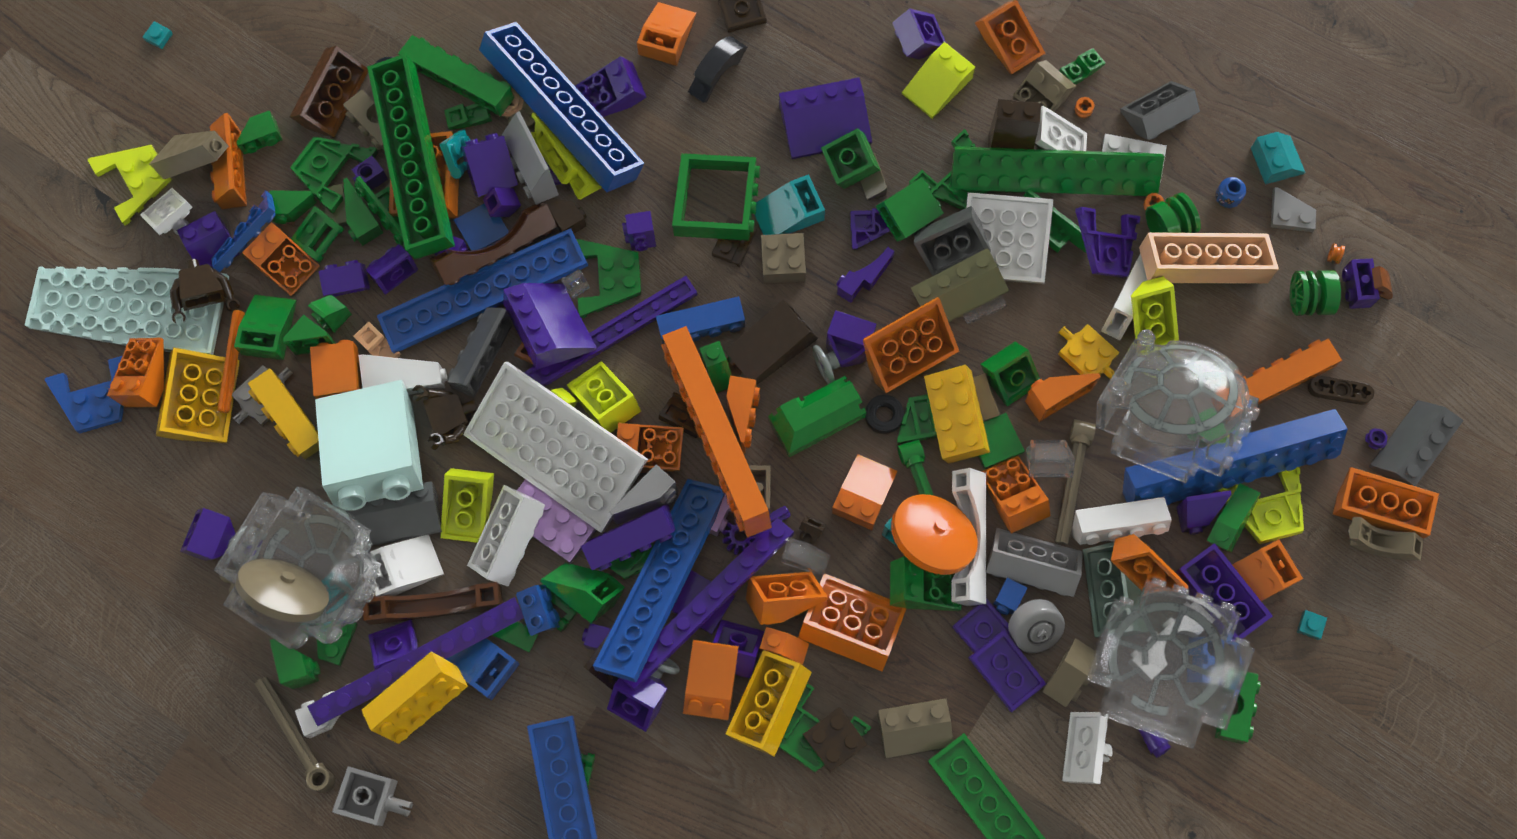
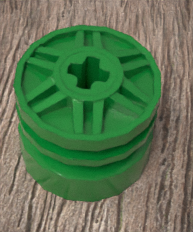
(1173, 216)
(1315, 292)

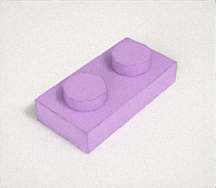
(721, 521)

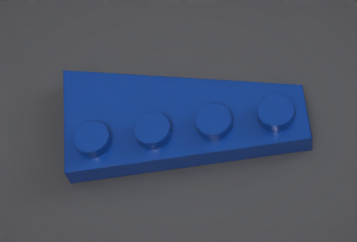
(244, 232)

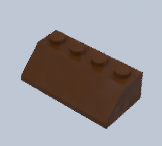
(329, 87)

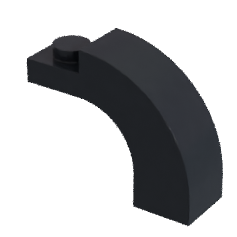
(714, 64)

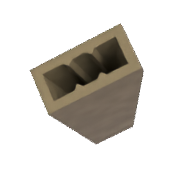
(188, 152)

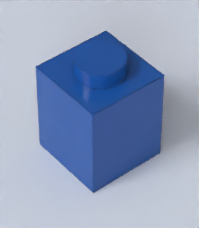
(1009, 597)

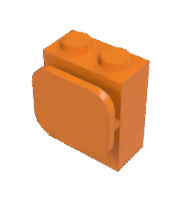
(335, 368)

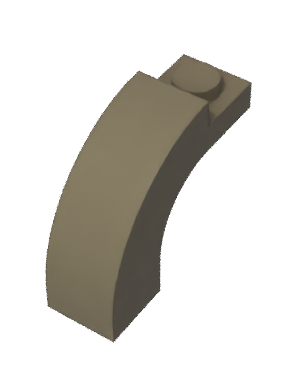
(1384, 542)

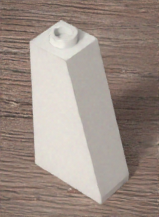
(1122, 313)
(381, 370)

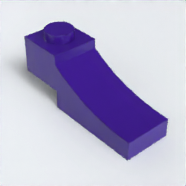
(867, 277)

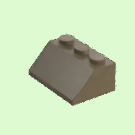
(915, 728)

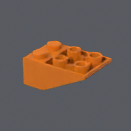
(665, 33)
(280, 259)
(139, 374)
(741, 399)
(657, 443)
(1016, 494)
(1268, 570)

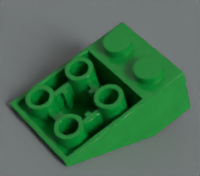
(265, 326)
(584, 589)
(920, 589)

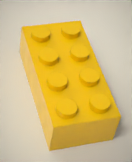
(286, 412)
(956, 414)
(414, 698)
(768, 703)

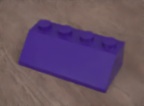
(629, 537)
(1216, 577)

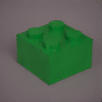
(850, 158)

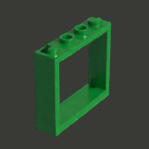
(712, 229)

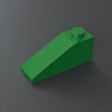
(358, 217)
(1234, 518)

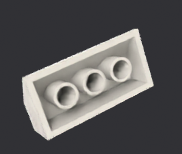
(1120, 520)
(506, 536)

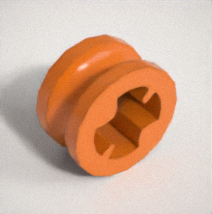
(1086, 101)
(1153, 196)
(1335, 253)

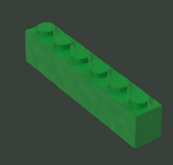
(458, 76)

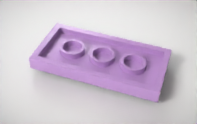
(558, 526)

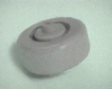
(1036, 626)

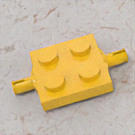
(1088, 352)

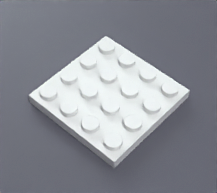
(1016, 233)

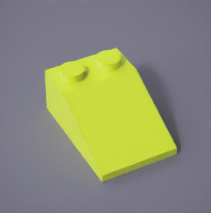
(939, 80)
(604, 397)
(466, 504)

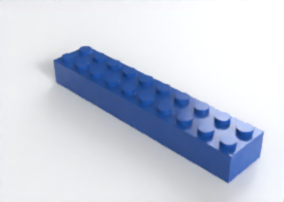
(561, 106)
(1261, 455)

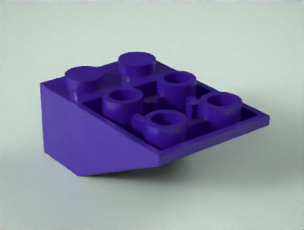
(613, 87)

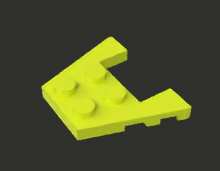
(137, 174)
(1277, 514)

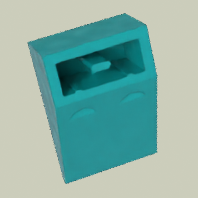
(790, 208)

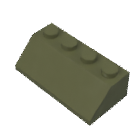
(963, 285)

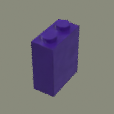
(488, 164)

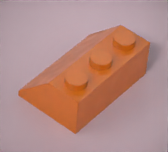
(1142, 563)

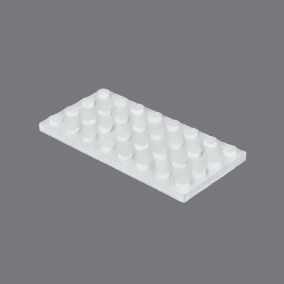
(554, 446)

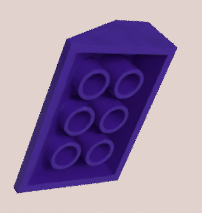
(822, 115)
(547, 322)

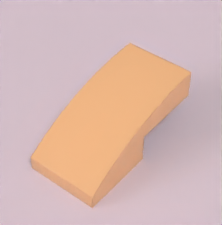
(374, 342)

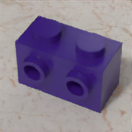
(639, 231)
(344, 279)
(1360, 284)

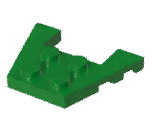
(322, 162)
(942, 190)
(617, 276)
(801, 721)

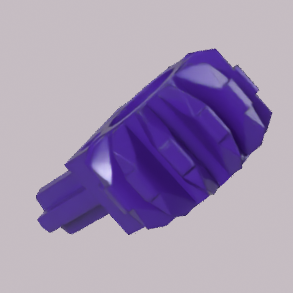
(782, 513)

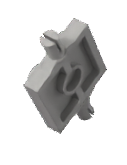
(248, 404)

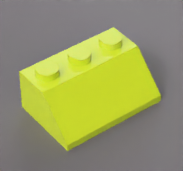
(1155, 310)

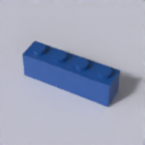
(705, 319)

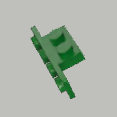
(379, 204)
(1061, 229)

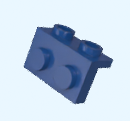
(538, 609)

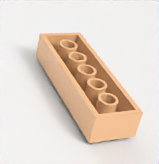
(1209, 257)

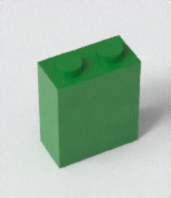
(910, 209)

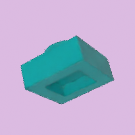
(157, 35)
(1312, 624)

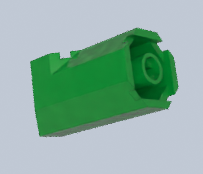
(817, 416)

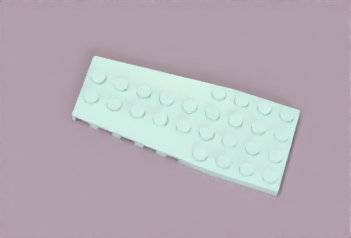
(118, 307)

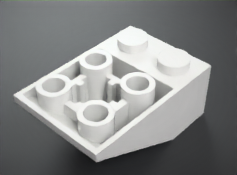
(406, 565)

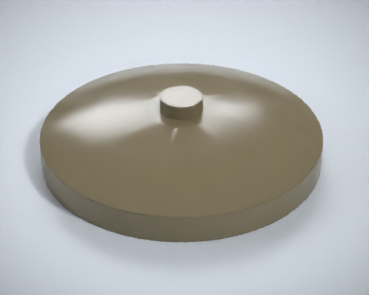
(282, 590)

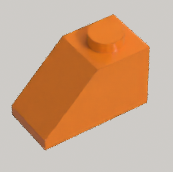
(784, 645)

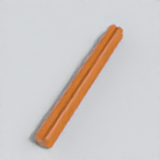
(230, 365)

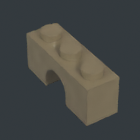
(362, 111)

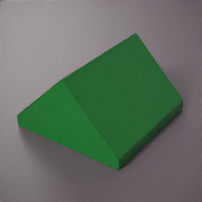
(305, 335)

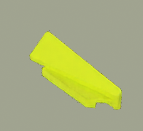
(562, 161)

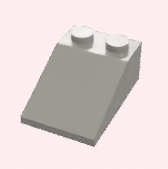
(648, 494)

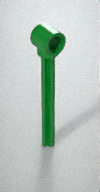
(913, 457)

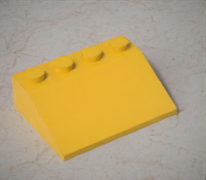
(192, 398)

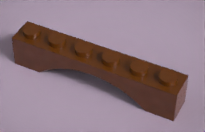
(532, 223)
(412, 607)

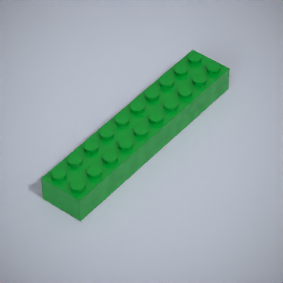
(410, 157)

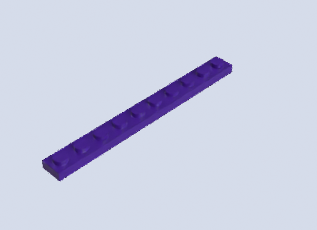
(621, 328)
(713, 597)
(444, 646)

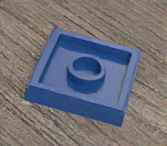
(479, 228)

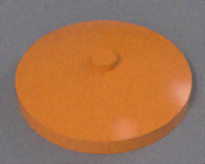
(934, 534)

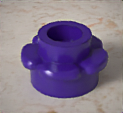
(1378, 433)

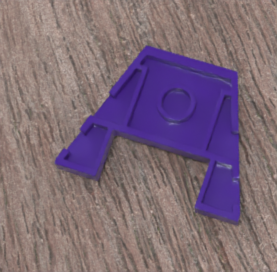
(1108, 252)

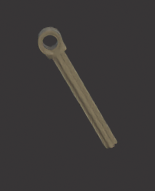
(1081, 436)
(312, 767)

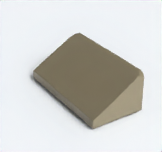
(874, 185)

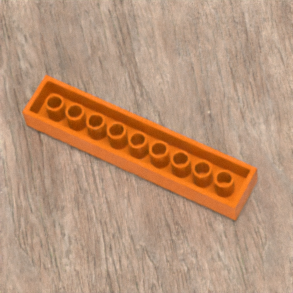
(716, 433)

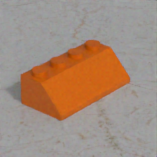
(229, 168)
(1386, 503)

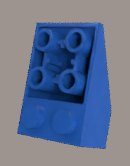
(485, 666)

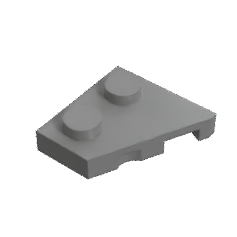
(1291, 212)

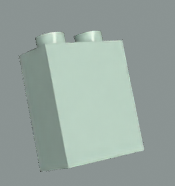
(368, 445)

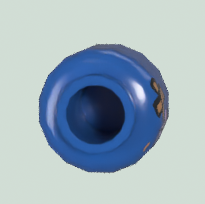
(1230, 192)

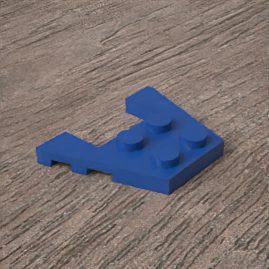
(90, 406)

